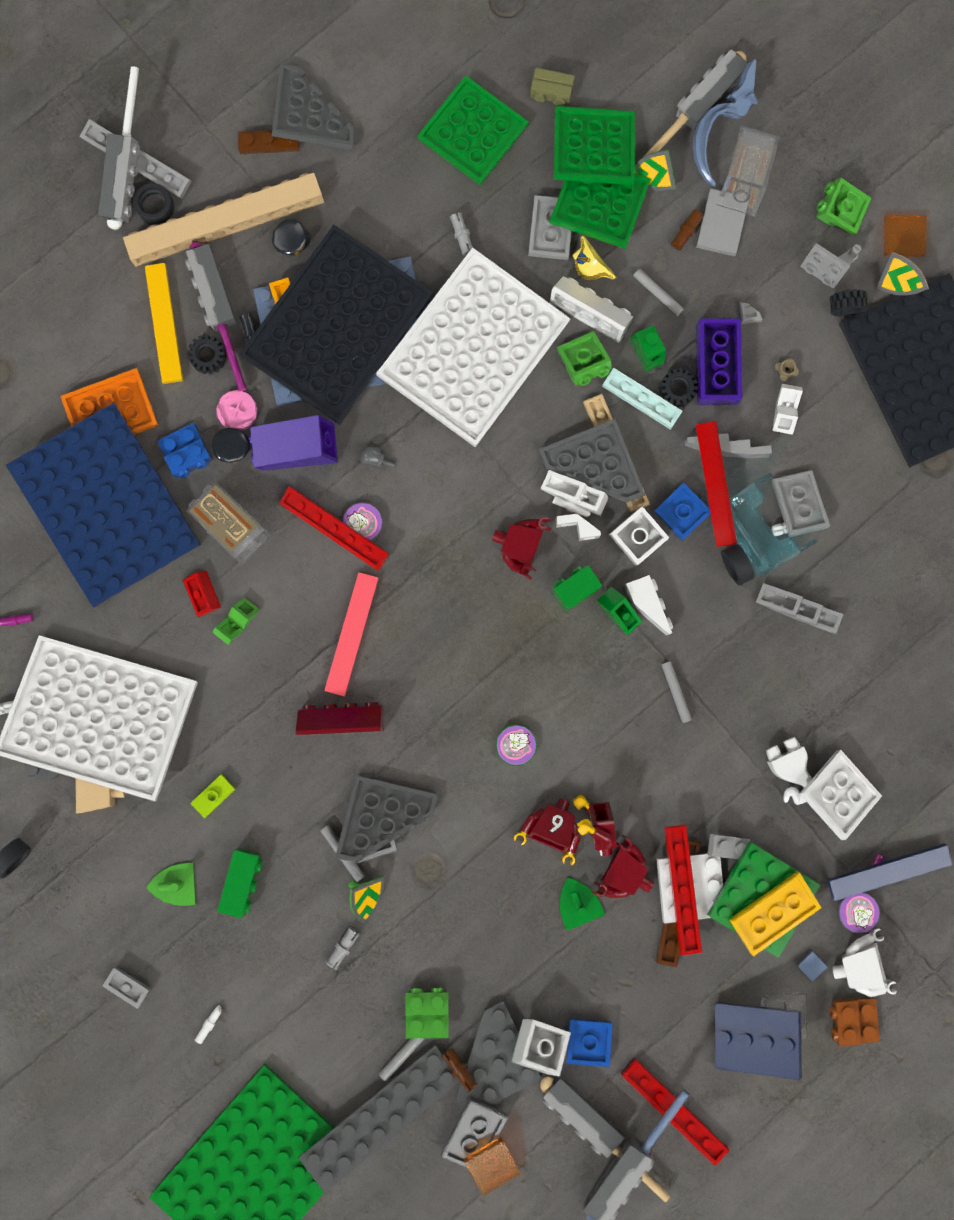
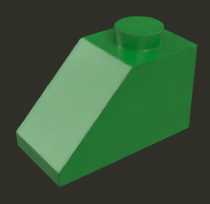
(619, 610)

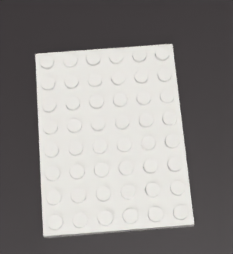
(473, 347)
(96, 718)

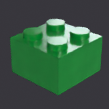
(576, 589)

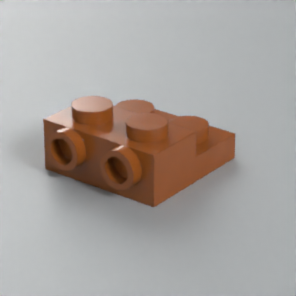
(854, 1021)

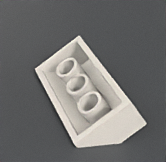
(590, 308)

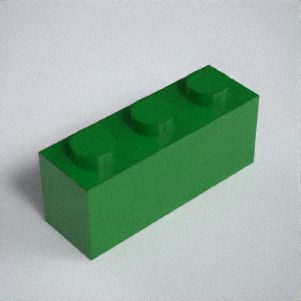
(240, 883)

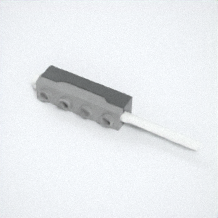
(120, 166)

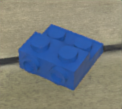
(185, 451)

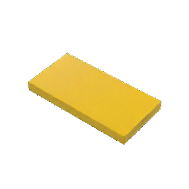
(775, 913)

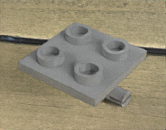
(828, 266)

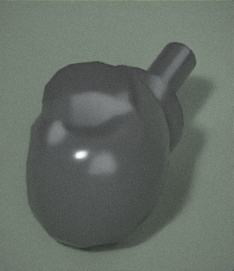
(373, 456)

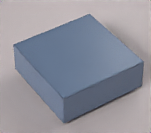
(811, 966)

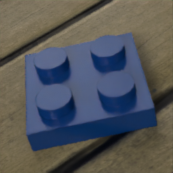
(682, 511)
(589, 1042)

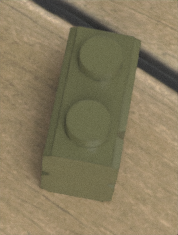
(552, 86)

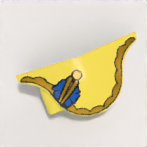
(589, 263)

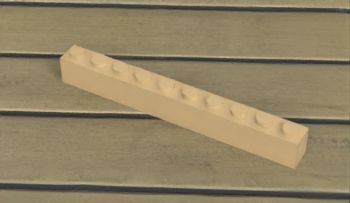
(223, 219)

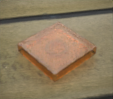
(905, 235)
(492, 1166)

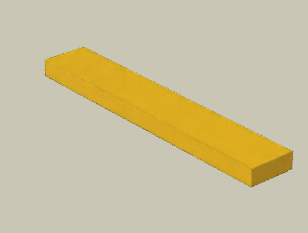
(164, 323)

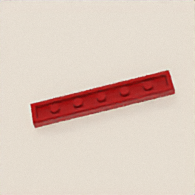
(716, 484)
(334, 528)
(683, 889)
(683, 1120)

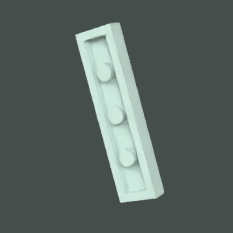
(642, 398)

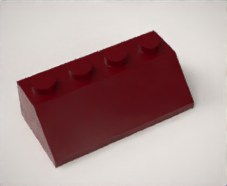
(340, 720)

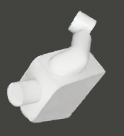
(864, 967)

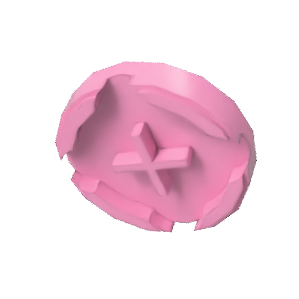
(237, 410)

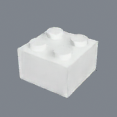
(639, 536)
(541, 1047)

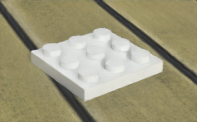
(840, 795)
(707, 884)

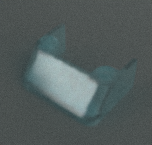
(755, 534)

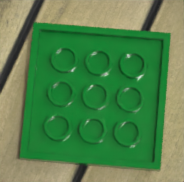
(473, 130)
(594, 145)
(601, 209)
(749, 880)

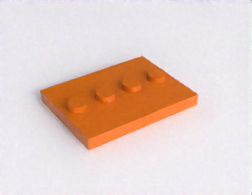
(123, 389)

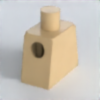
(94, 796)

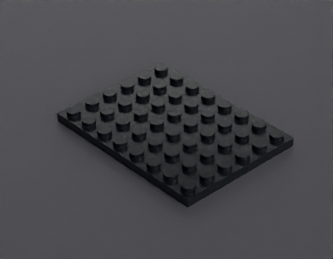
(336, 324)
(909, 366)

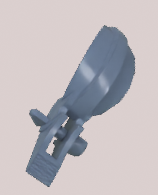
(739, 106)

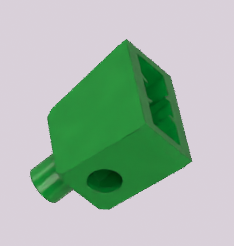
(647, 346)

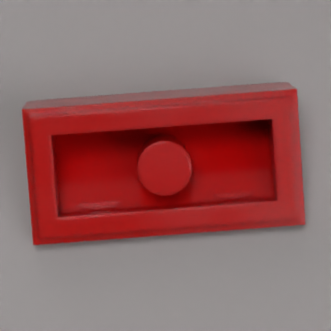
(201, 593)

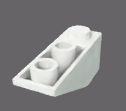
(645, 600)

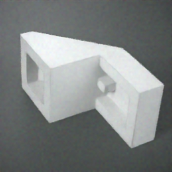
(786, 409)
(585, 529)

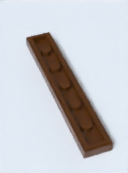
(668, 948)

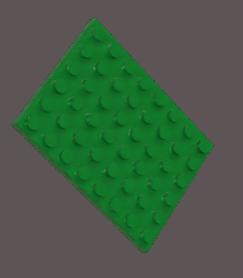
(249, 1159)

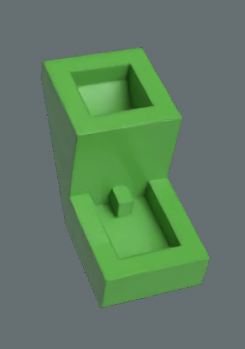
(236, 621)

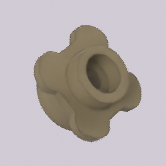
(790, 364)

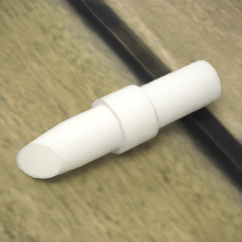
(571, 507)
(208, 1025)

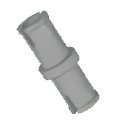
(461, 233)
(343, 948)

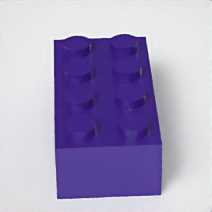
(719, 361)

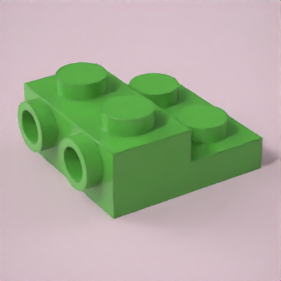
(843, 206)
(585, 359)
(427, 1014)

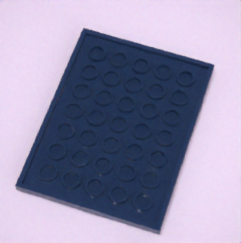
(103, 504)

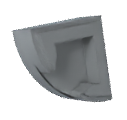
(749, 314)

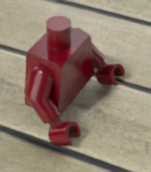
(521, 544)
(624, 873)

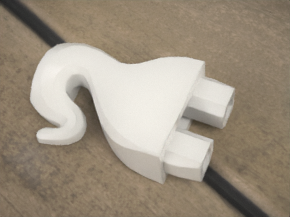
(790, 767)

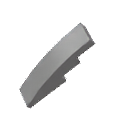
(735, 449)
(799, 608)

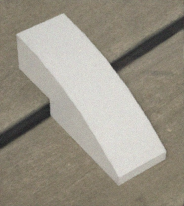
(575, 492)

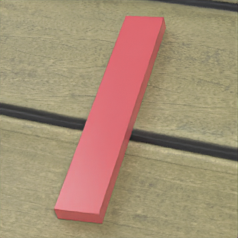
(351, 634)

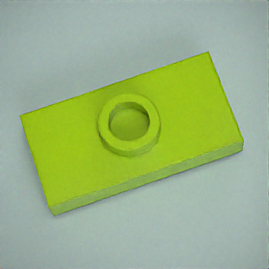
(213, 796)

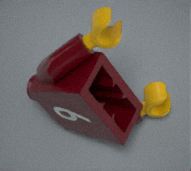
(601, 824)
(553, 828)

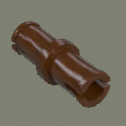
(687, 230)
(460, 1070)

